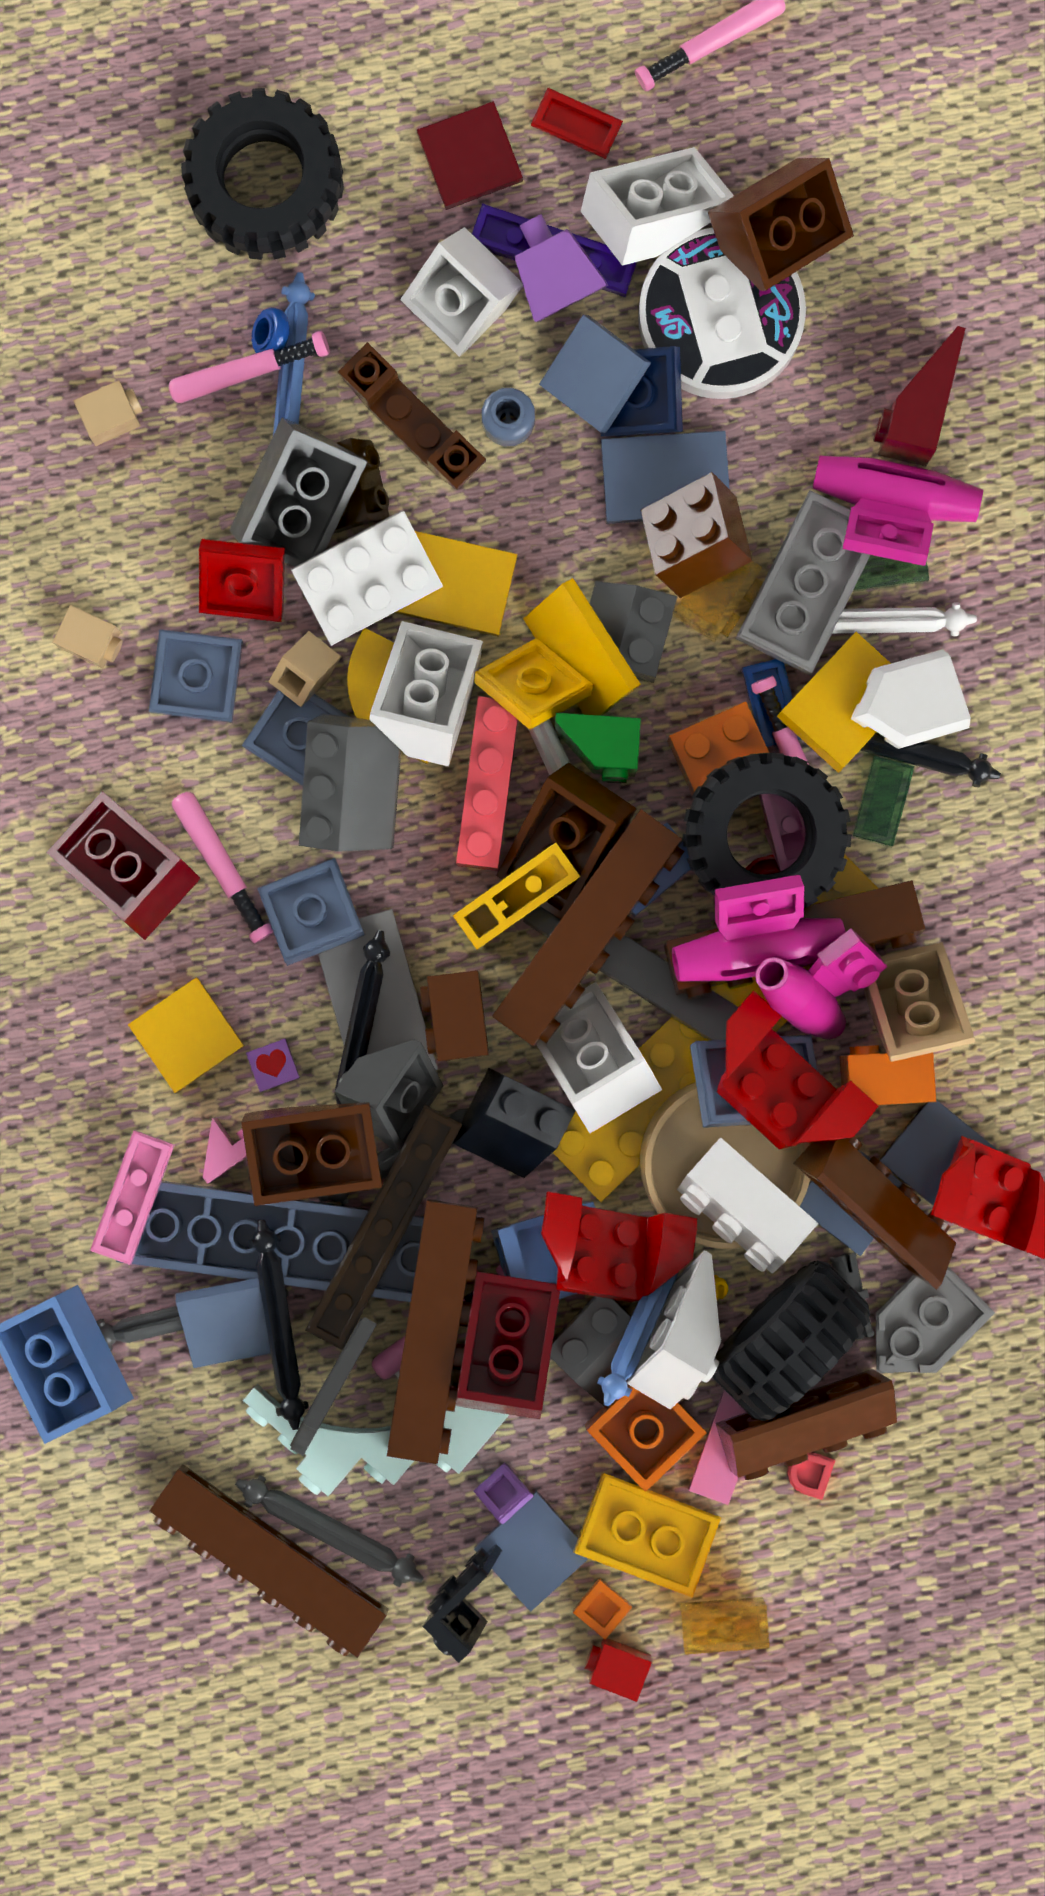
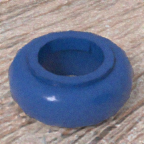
(270, 330)

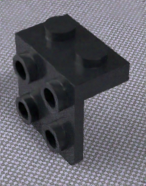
(452, 1618)

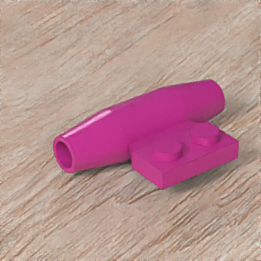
(894, 504)
(755, 925)
(809, 995)

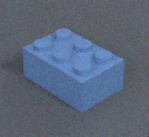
(62, 1364)

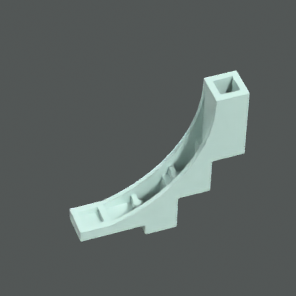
(339, 1448)

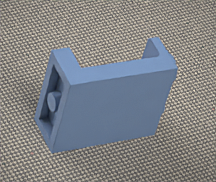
(525, 1253)

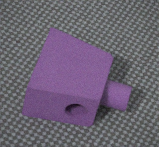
(555, 270)

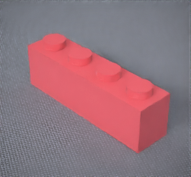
(487, 786)

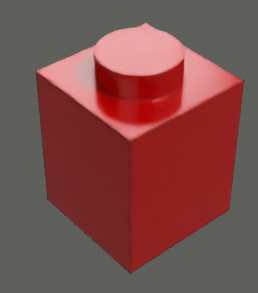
(618, 1668)

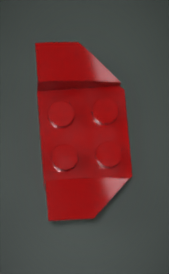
(779, 1088)
(994, 1197)
(614, 1251)

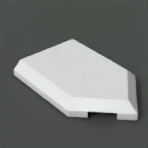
(914, 700)

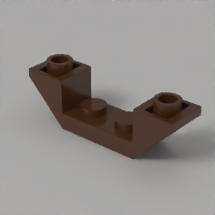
(409, 418)

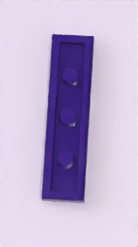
(503, 236)

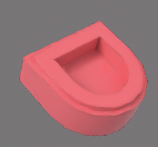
(811, 1475)

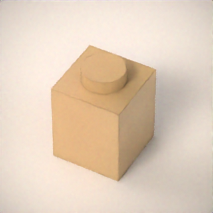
(109, 412)
(88, 637)
(304, 669)

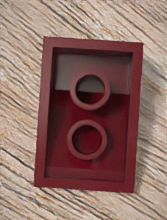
(916, 418)
(123, 865)
(508, 1345)

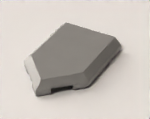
(927, 1326)

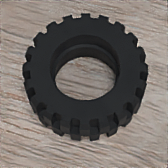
(250, 122)
(767, 774)
(791, 1340)

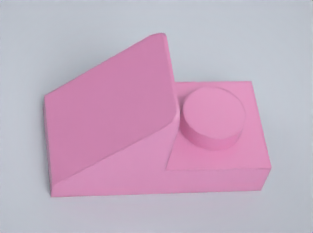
(784, 829)
(222, 1152)

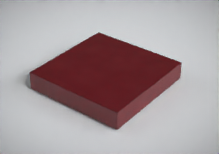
(469, 155)

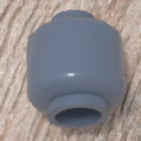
(506, 403)

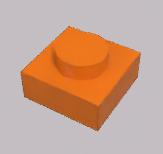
(602, 1608)

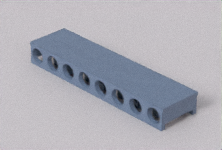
(211, 1227)

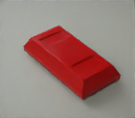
(576, 123)

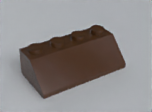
(880, 1207)
(815, 1422)

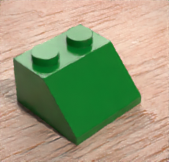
(603, 743)

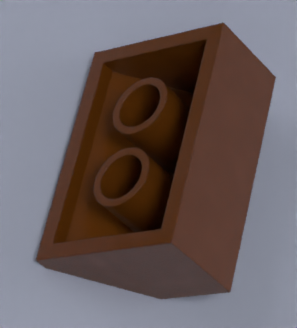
(782, 221)

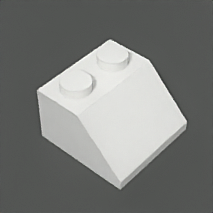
(461, 290)

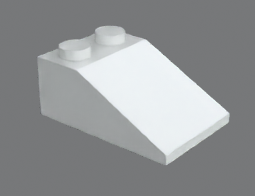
(652, 203)
(597, 1061)
(684, 1338)

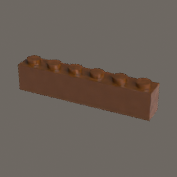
(875, 915)
(588, 928)
(433, 1331)
(269, 1561)

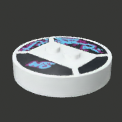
(725, 327)

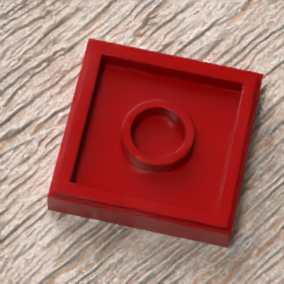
(241, 580)

